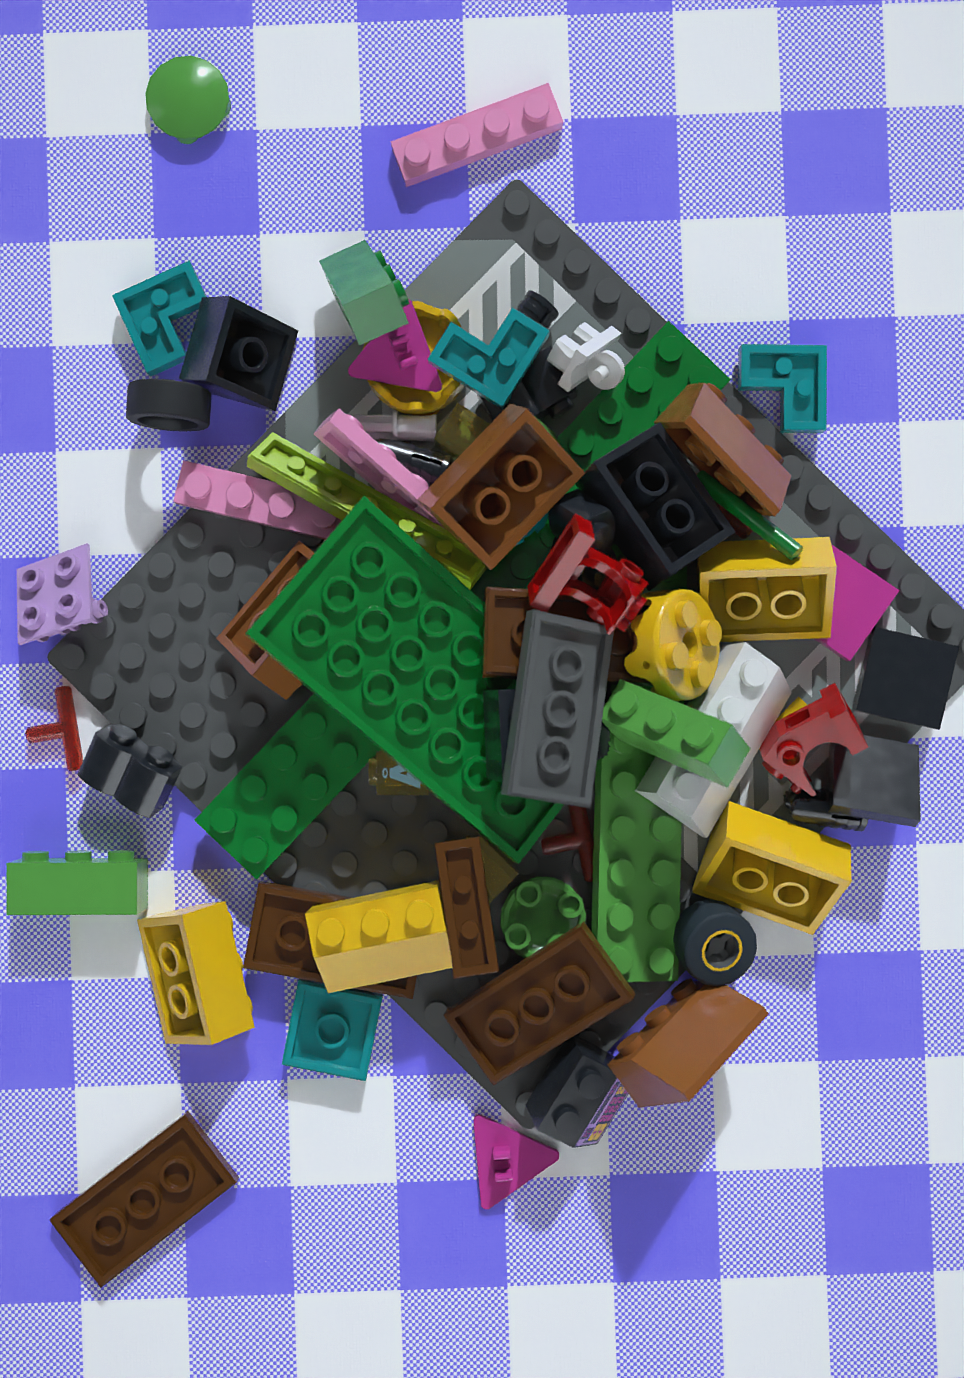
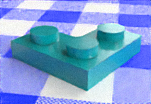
(149, 314)
(493, 368)
(798, 375)

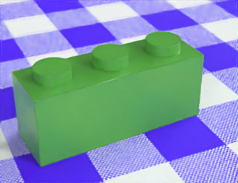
(675, 733)
(77, 884)

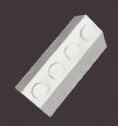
(748, 695)

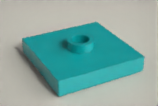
(332, 1030)

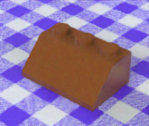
(726, 447)
(501, 485)
(247, 653)
(684, 1043)

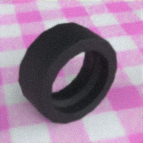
(168, 405)

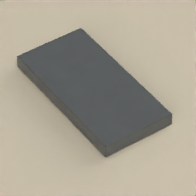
(557, 710)

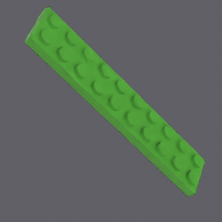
(635, 859)

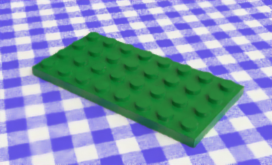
(401, 660)

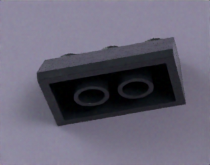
(657, 505)

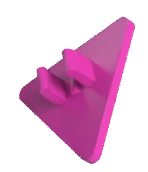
(398, 358)
(506, 1159)

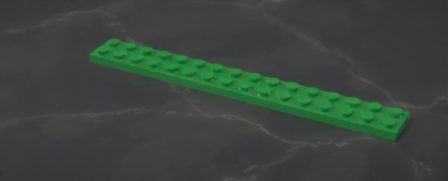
(323, 752)

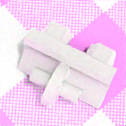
(587, 357)

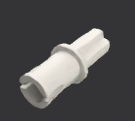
(400, 427)

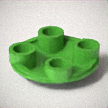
(187, 98)
(539, 914)

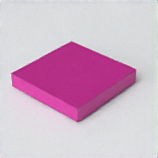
(857, 607)

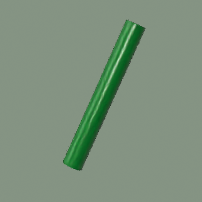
(750, 517)

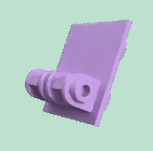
(56, 596)

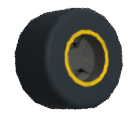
(714, 942)

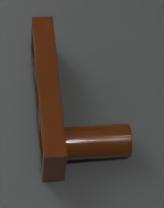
(466, 907)

